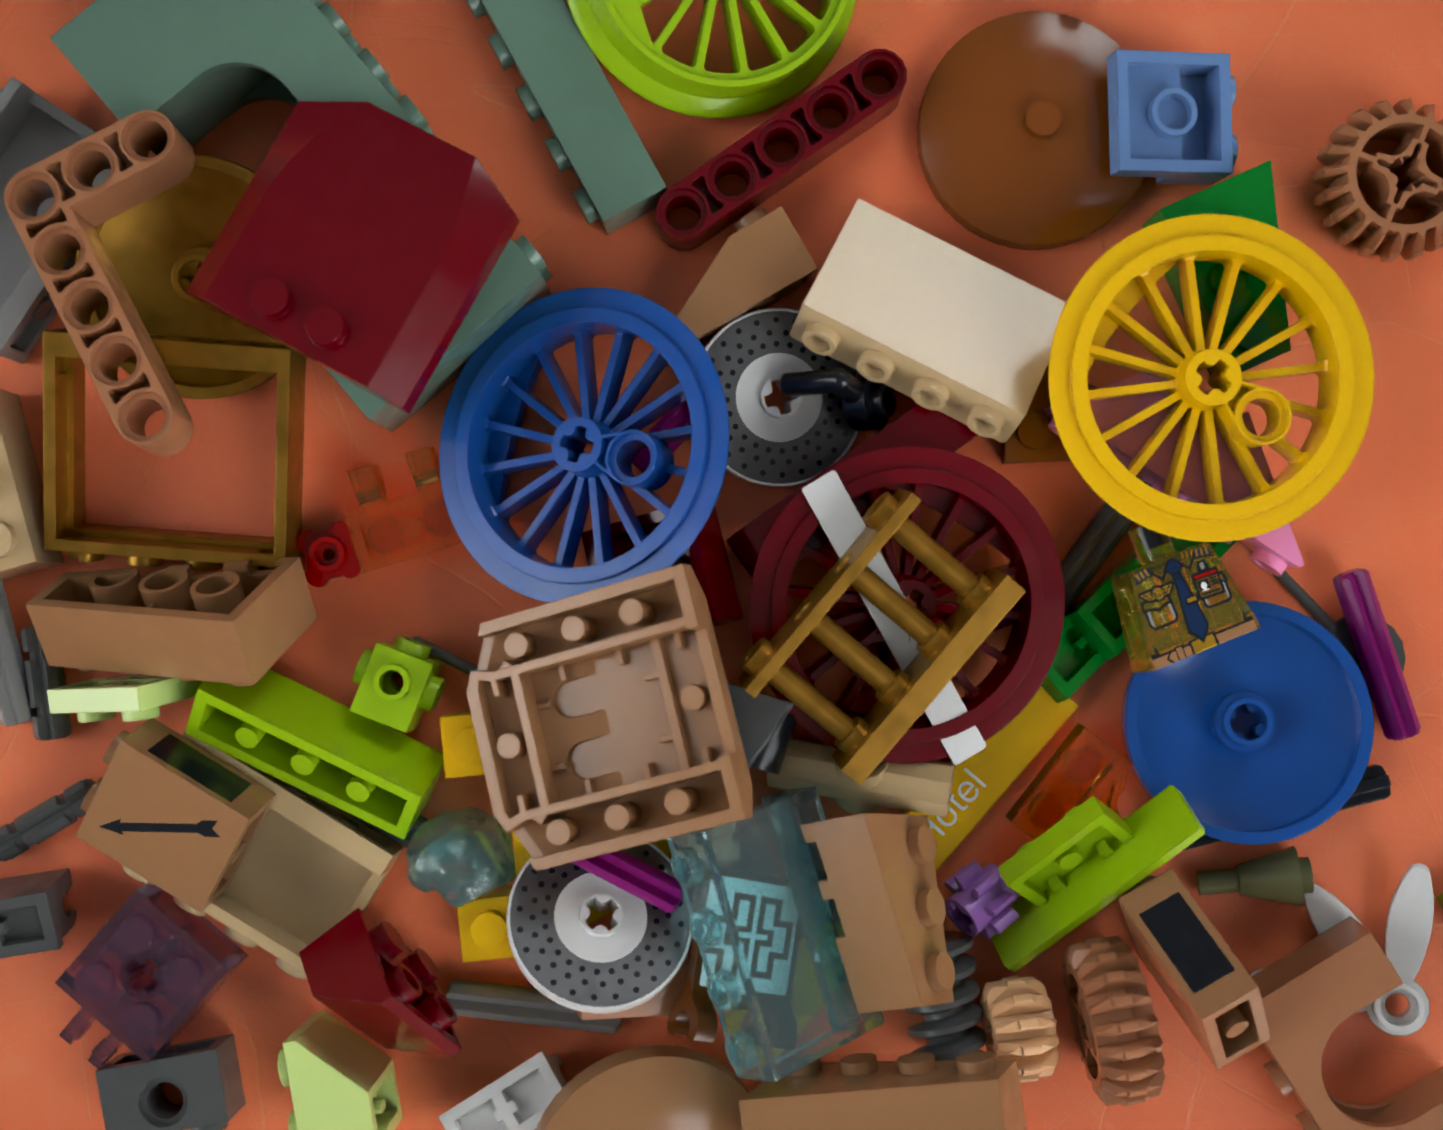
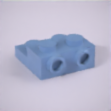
(1171, 116)

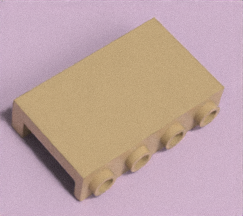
(930, 322)
(299, 872)

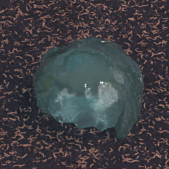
(461, 855)

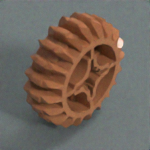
(1417, 174)
(1113, 1021)

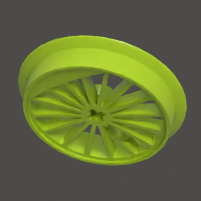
(624, 46)

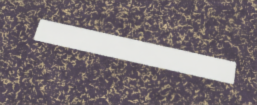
(843, 526)

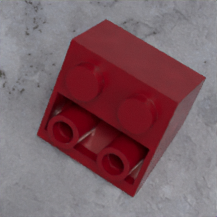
(381, 986)

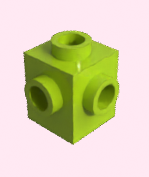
(380, 696)

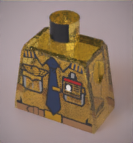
(1176, 602)

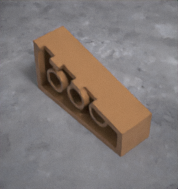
(891, 1095)

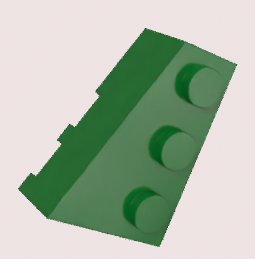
(1244, 196)

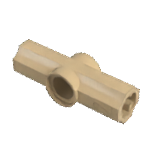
(908, 787)

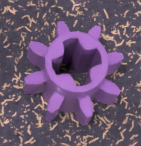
(980, 900)

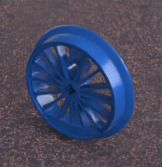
(487, 419)

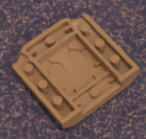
(608, 720)

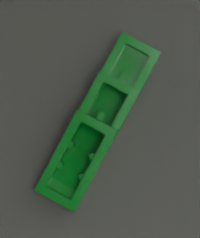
(1094, 630)

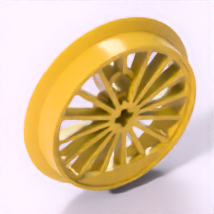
(1323, 309)

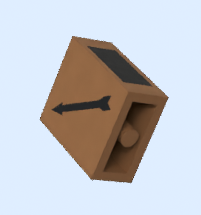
(173, 813)
(1195, 968)

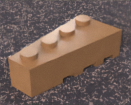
(175, 620)

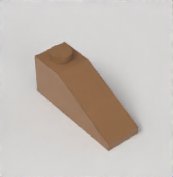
(749, 273)

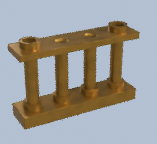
(940, 645)

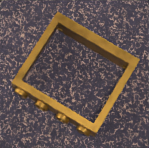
(205, 551)

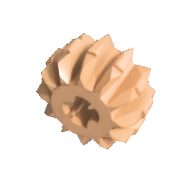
(1020, 1025)

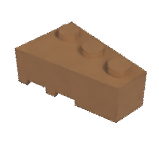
(888, 908)

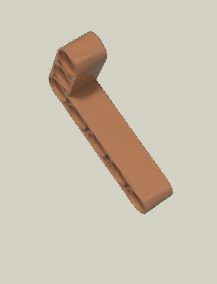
(94, 279)

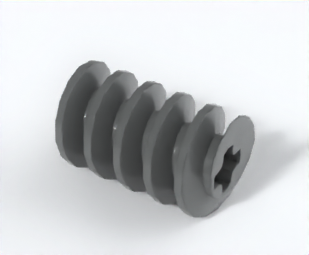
(952, 1026)

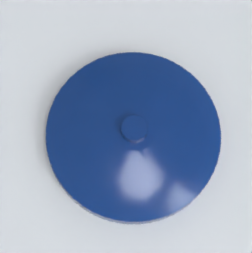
(1254, 730)

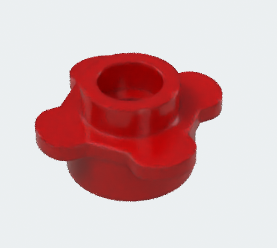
(314, 546)

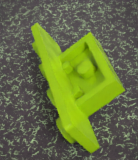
(1086, 866)

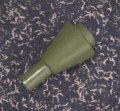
(1271, 877)

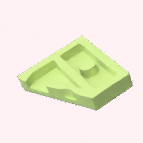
(133, 696)

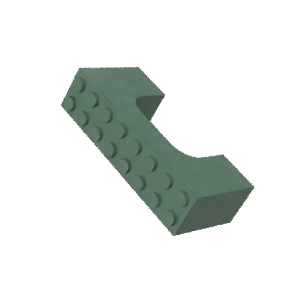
(218, 55)

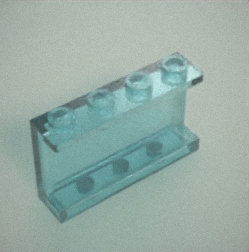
(769, 937)

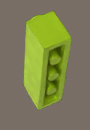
(319, 748)

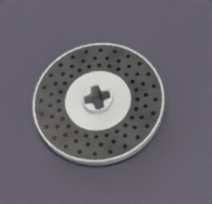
(763, 442)
(594, 966)

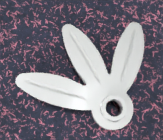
(1406, 943)

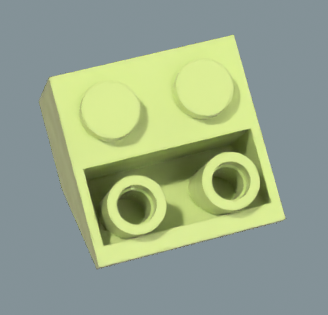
(337, 1079)

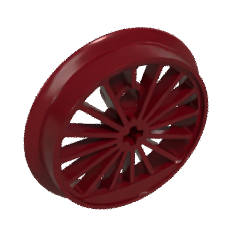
(983, 504)

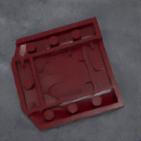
(359, 246)

